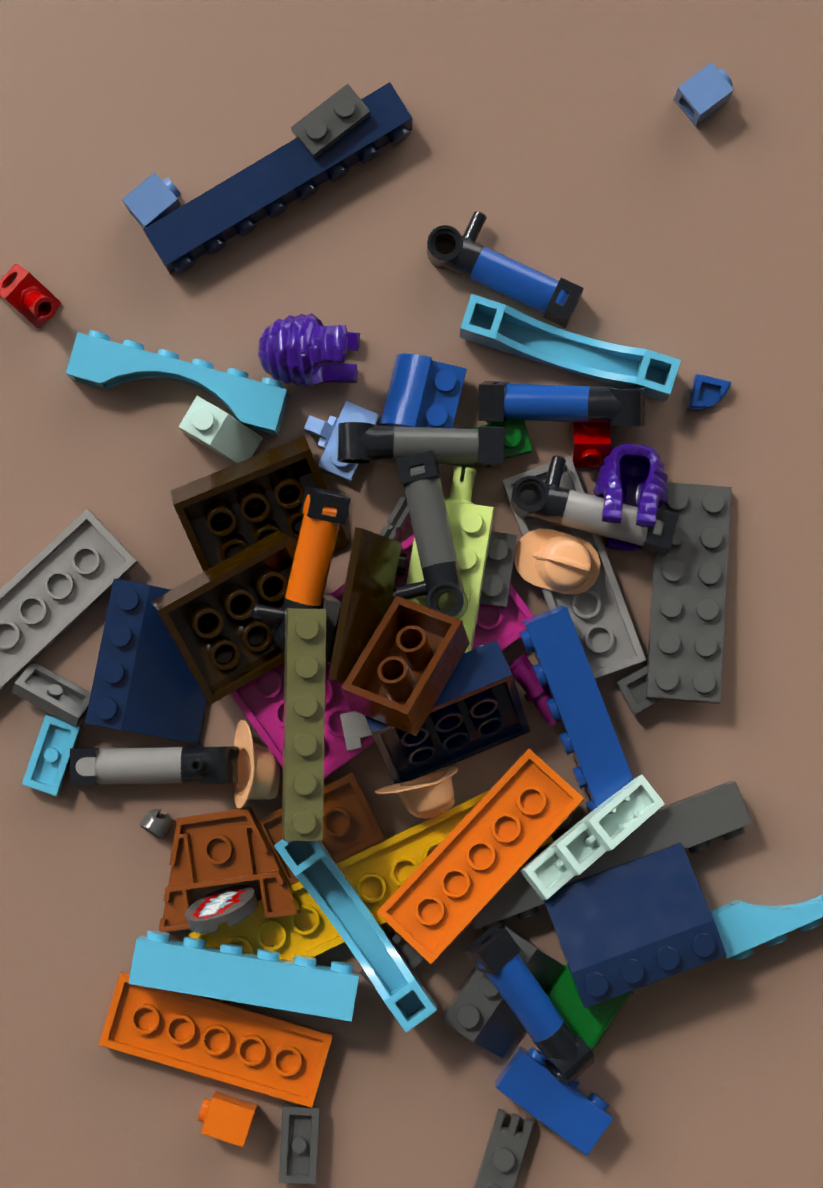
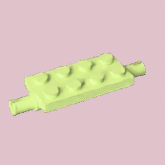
(471, 537)

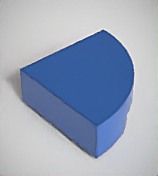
(706, 392)

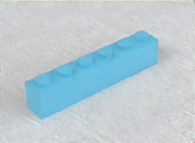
(244, 977)

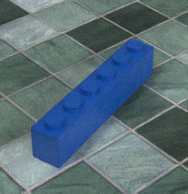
(577, 704)

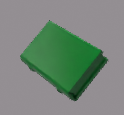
(587, 1022)

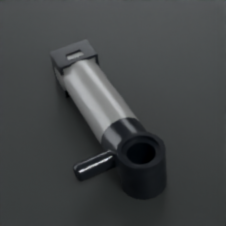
(585, 512)
(154, 765)

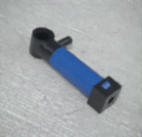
(502, 273)
(562, 403)
(562, 1050)

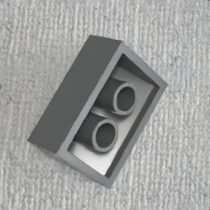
(482, 1012)

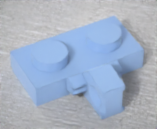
(328, 437)

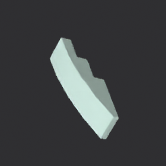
(592, 837)

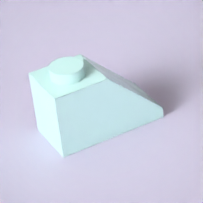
(219, 431)

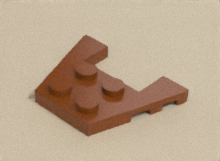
(222, 851)

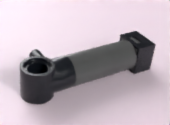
(453, 446)
(432, 534)

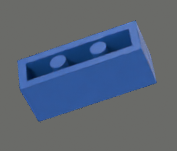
(560, 1107)

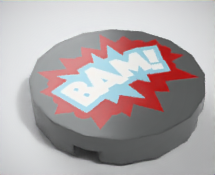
(222, 906)

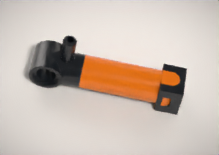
(312, 559)

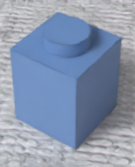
(704, 93)
(152, 200)

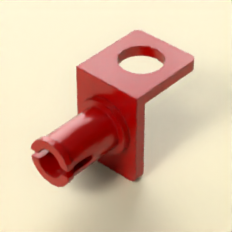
(28, 296)

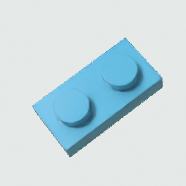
(51, 755)

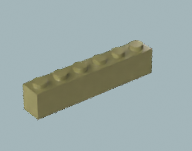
(304, 724)

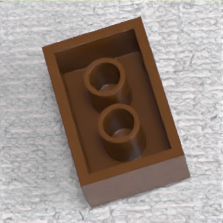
(405, 665)

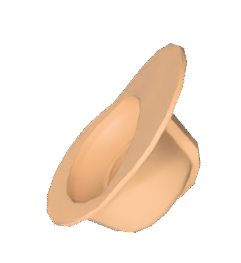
(557, 561)
(256, 769)
(427, 794)

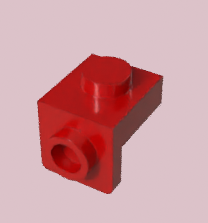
(590, 444)

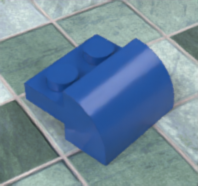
(422, 393)

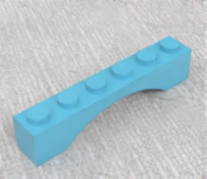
(609, 363)
(108, 364)
(749, 925)
(360, 931)

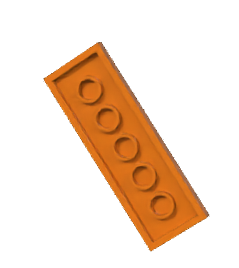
(480, 856)
(217, 1040)

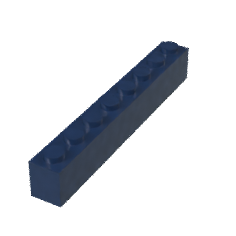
(272, 184)

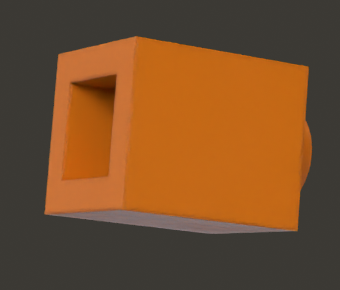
(227, 1118)

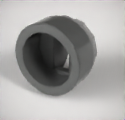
(156, 826)

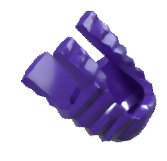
(296, 346)
(633, 478)

